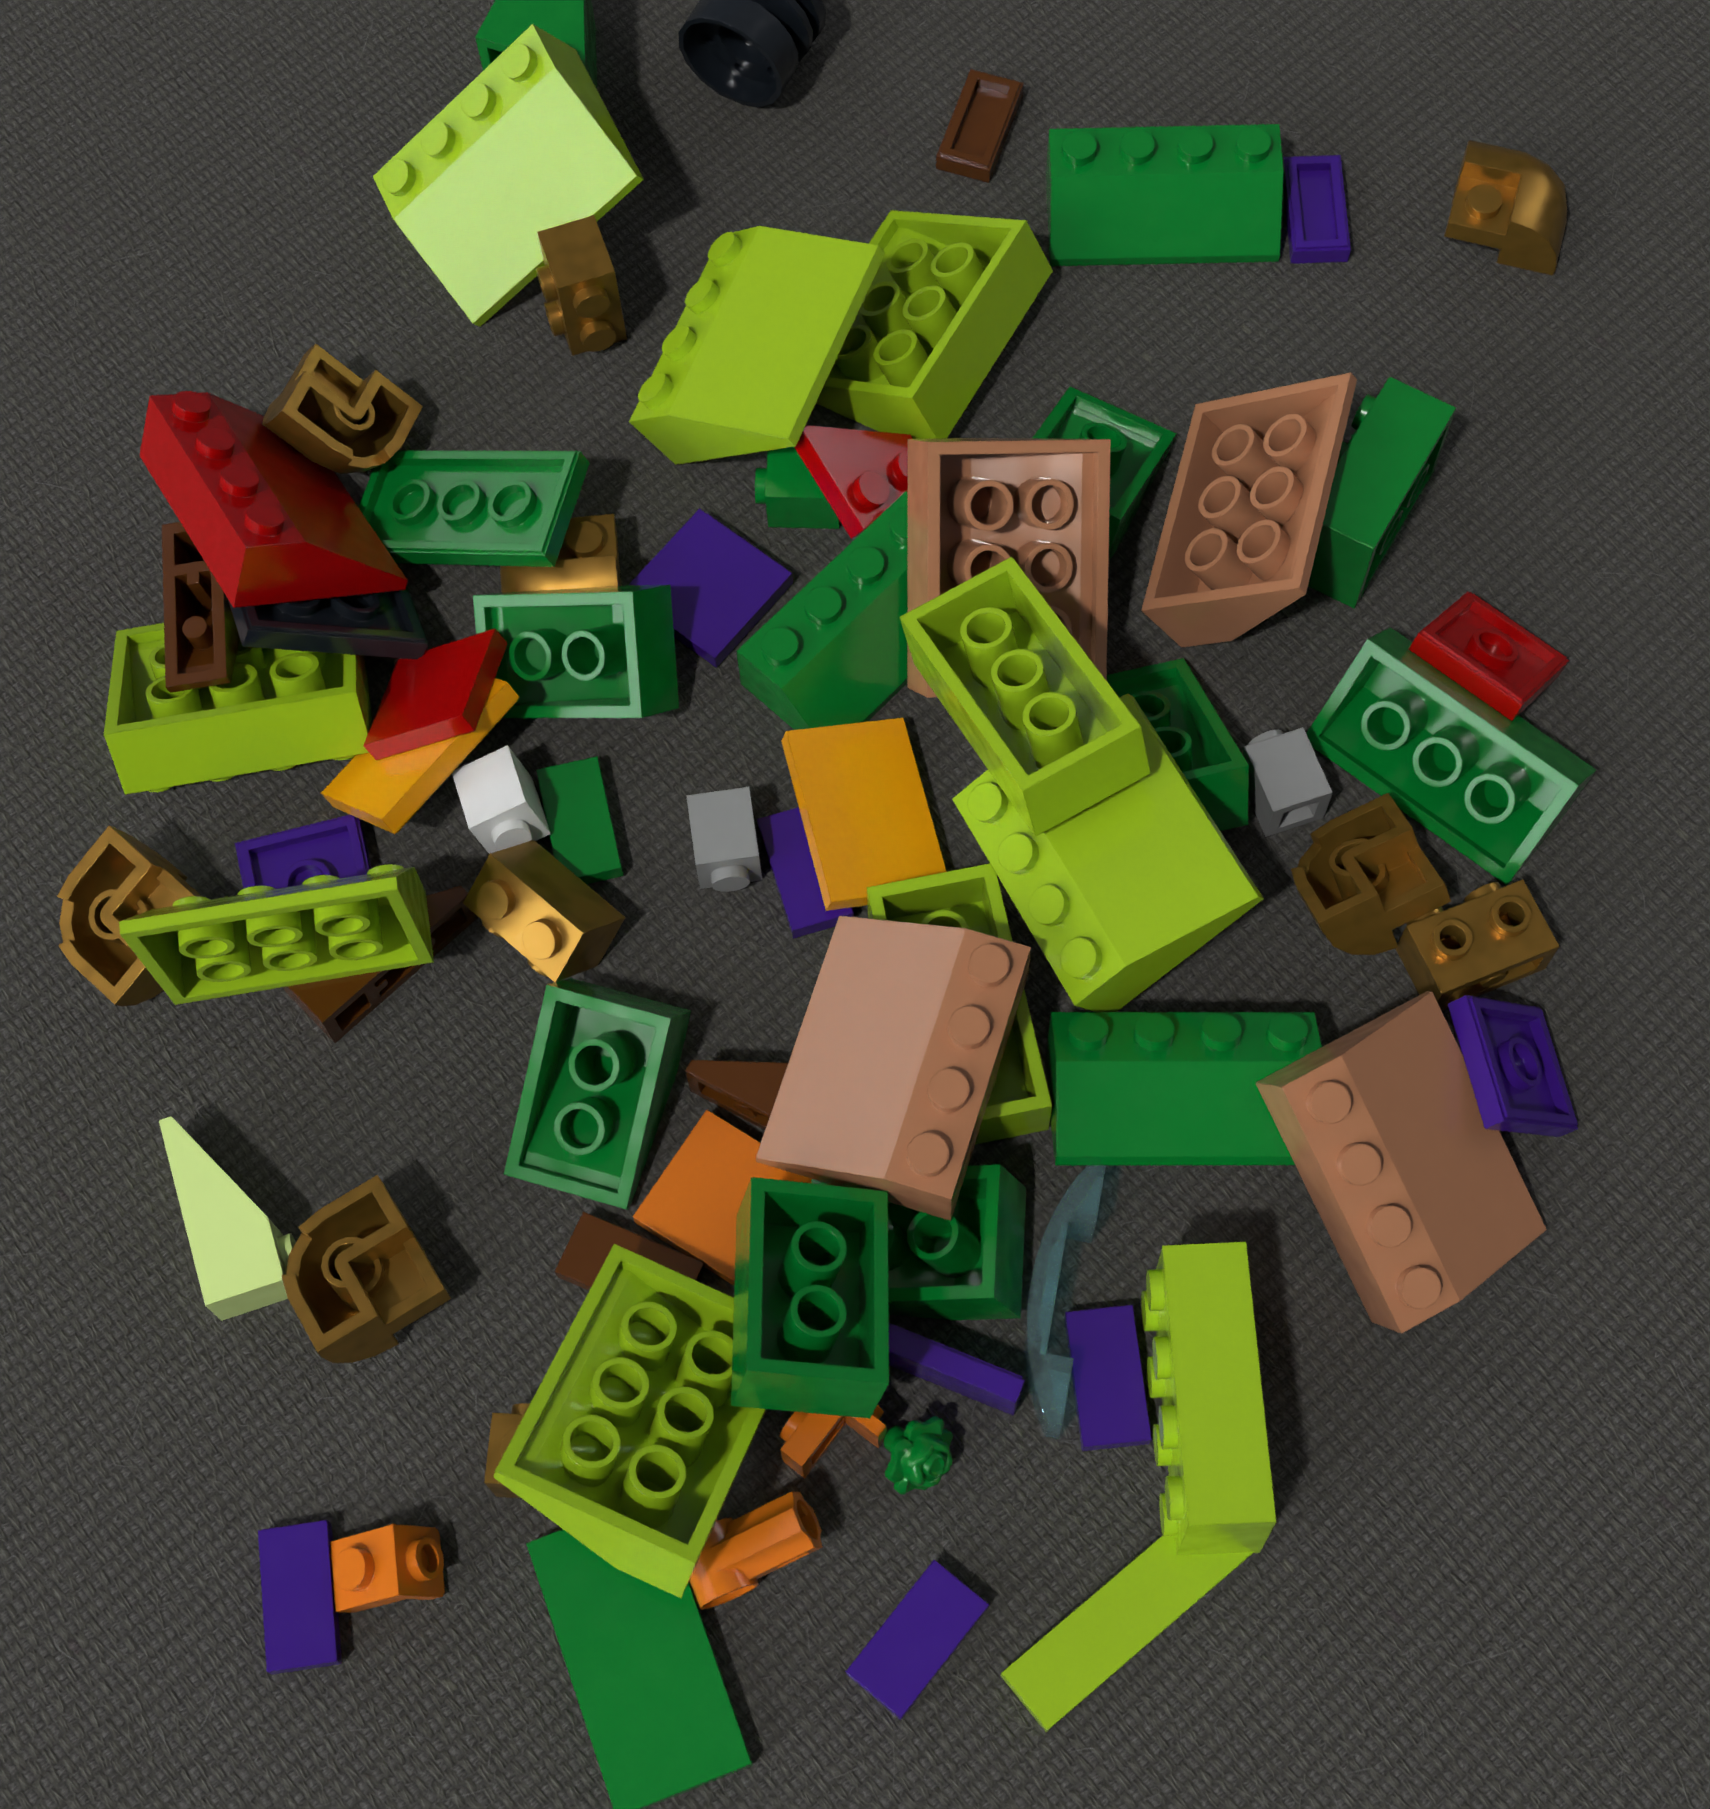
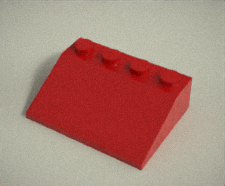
(259, 507)

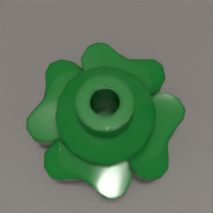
(918, 1454)

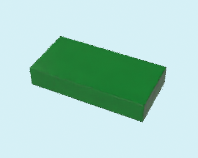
(580, 819)

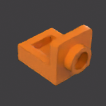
(812, 1434)
(386, 1567)

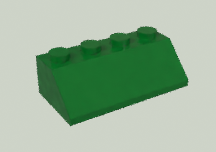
(1164, 195)
(840, 640)
(1447, 756)
(1169, 1085)

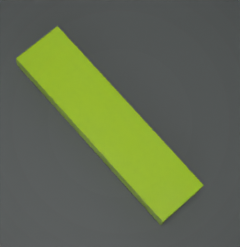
(1113, 1627)

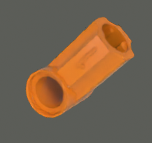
(753, 1547)

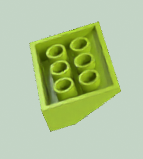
(500, 164)
(934, 320)
(754, 343)
(271, 716)
(1118, 885)
(284, 934)
(637, 1422)

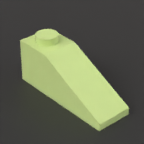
(230, 1237)

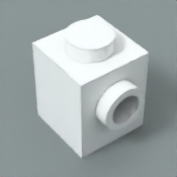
(500, 801)

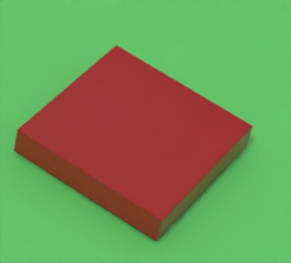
(1489, 655)
(436, 695)

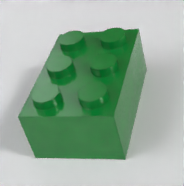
(1377, 485)
(811, 1299)

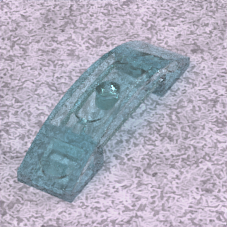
(1049, 1373)

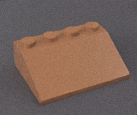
(1020, 500)
(1247, 509)
(897, 1060)
(1402, 1163)

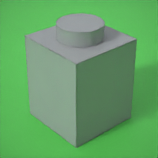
(1285, 780)
(724, 839)

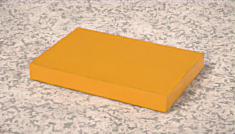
(397, 786)
(861, 808)

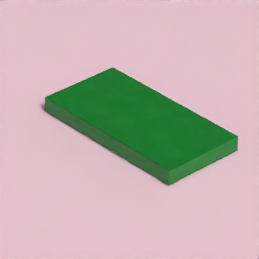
(474, 505)
(639, 1676)

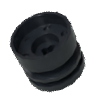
(749, 45)

